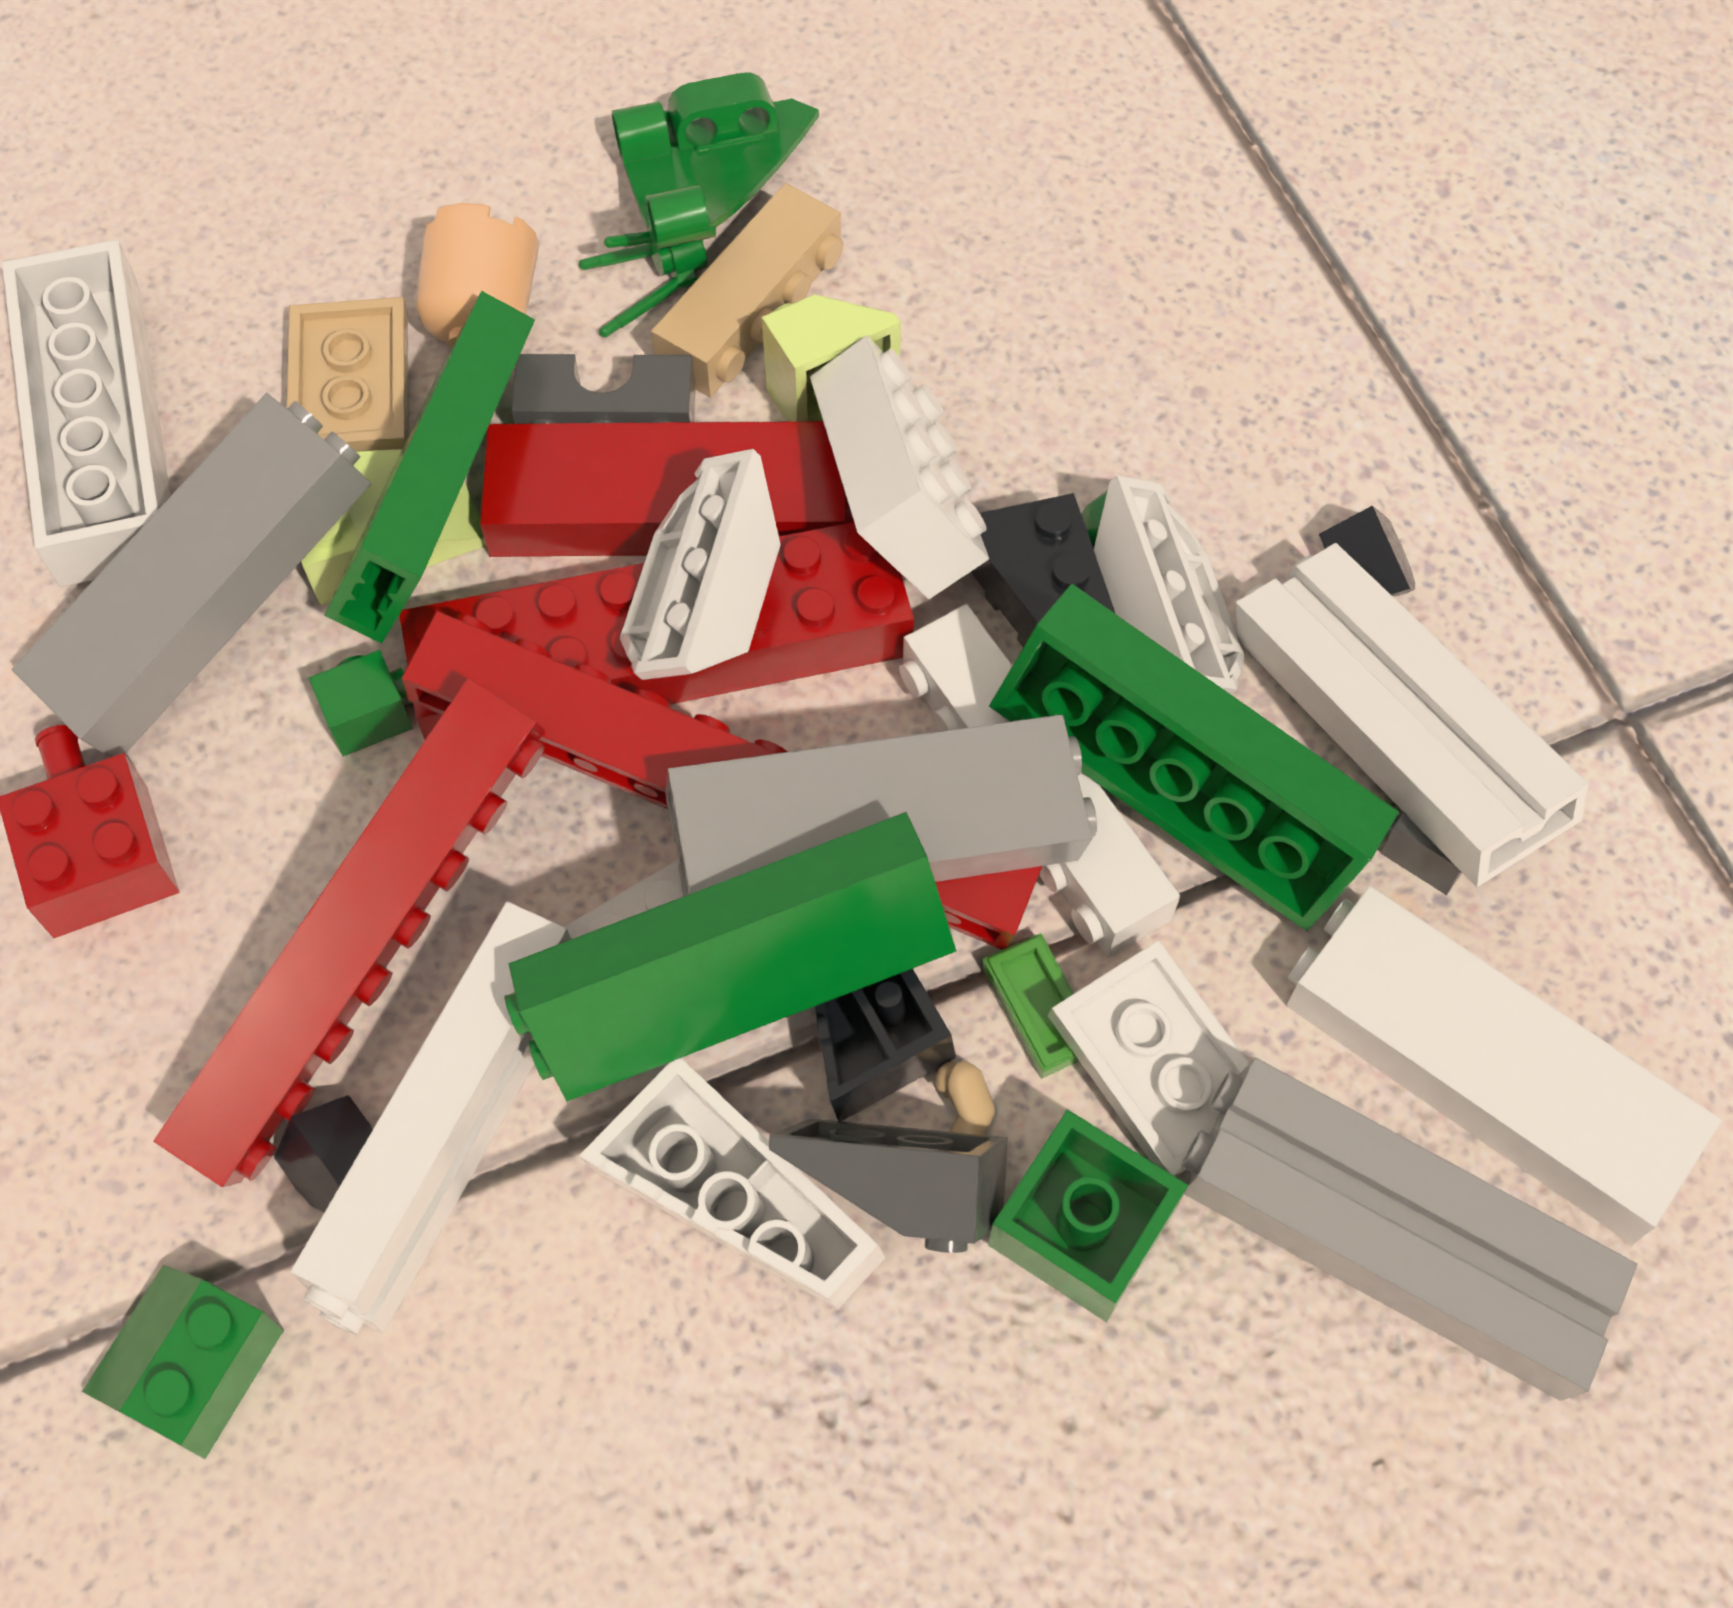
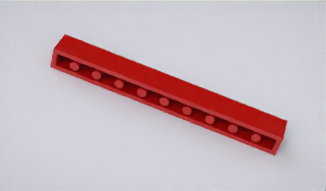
(637, 737)

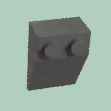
(907, 1178)

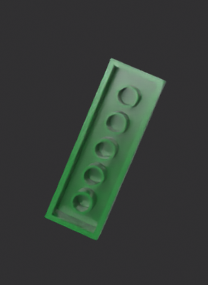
(1196, 759)

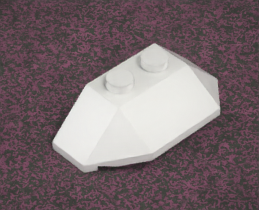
(705, 572)
(1165, 580)

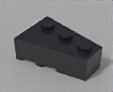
(1035, 558)
(880, 1041)

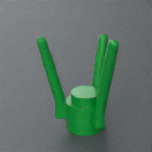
(678, 261)

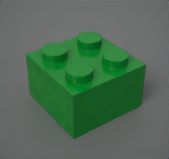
(1086, 1215)

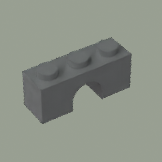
(551, 392)

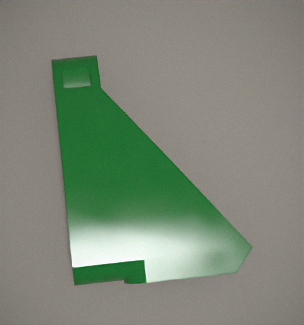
(704, 170)

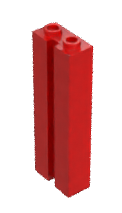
(614, 483)

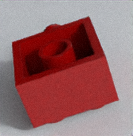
(85, 838)

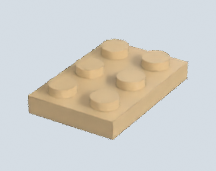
(352, 369)

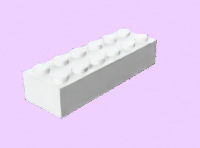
(84, 405)

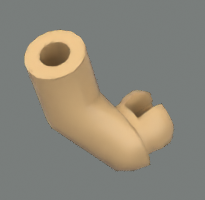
(969, 1095)

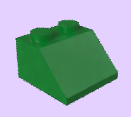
(184, 1360)

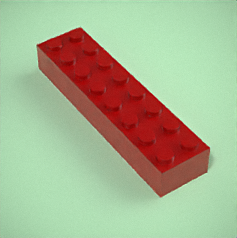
(824, 612)

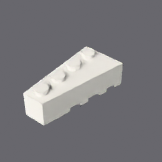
(716, 1173)

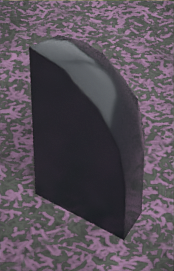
(1375, 547)
(322, 1148)

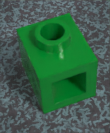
(362, 701)

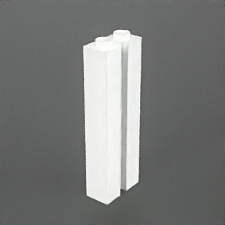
(1411, 714)
(1502, 1063)
(426, 1139)

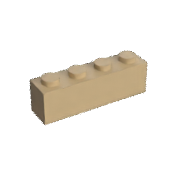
(754, 275)

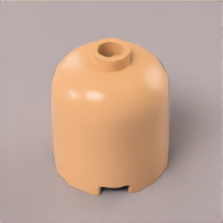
(470, 254)

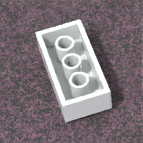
(899, 467)

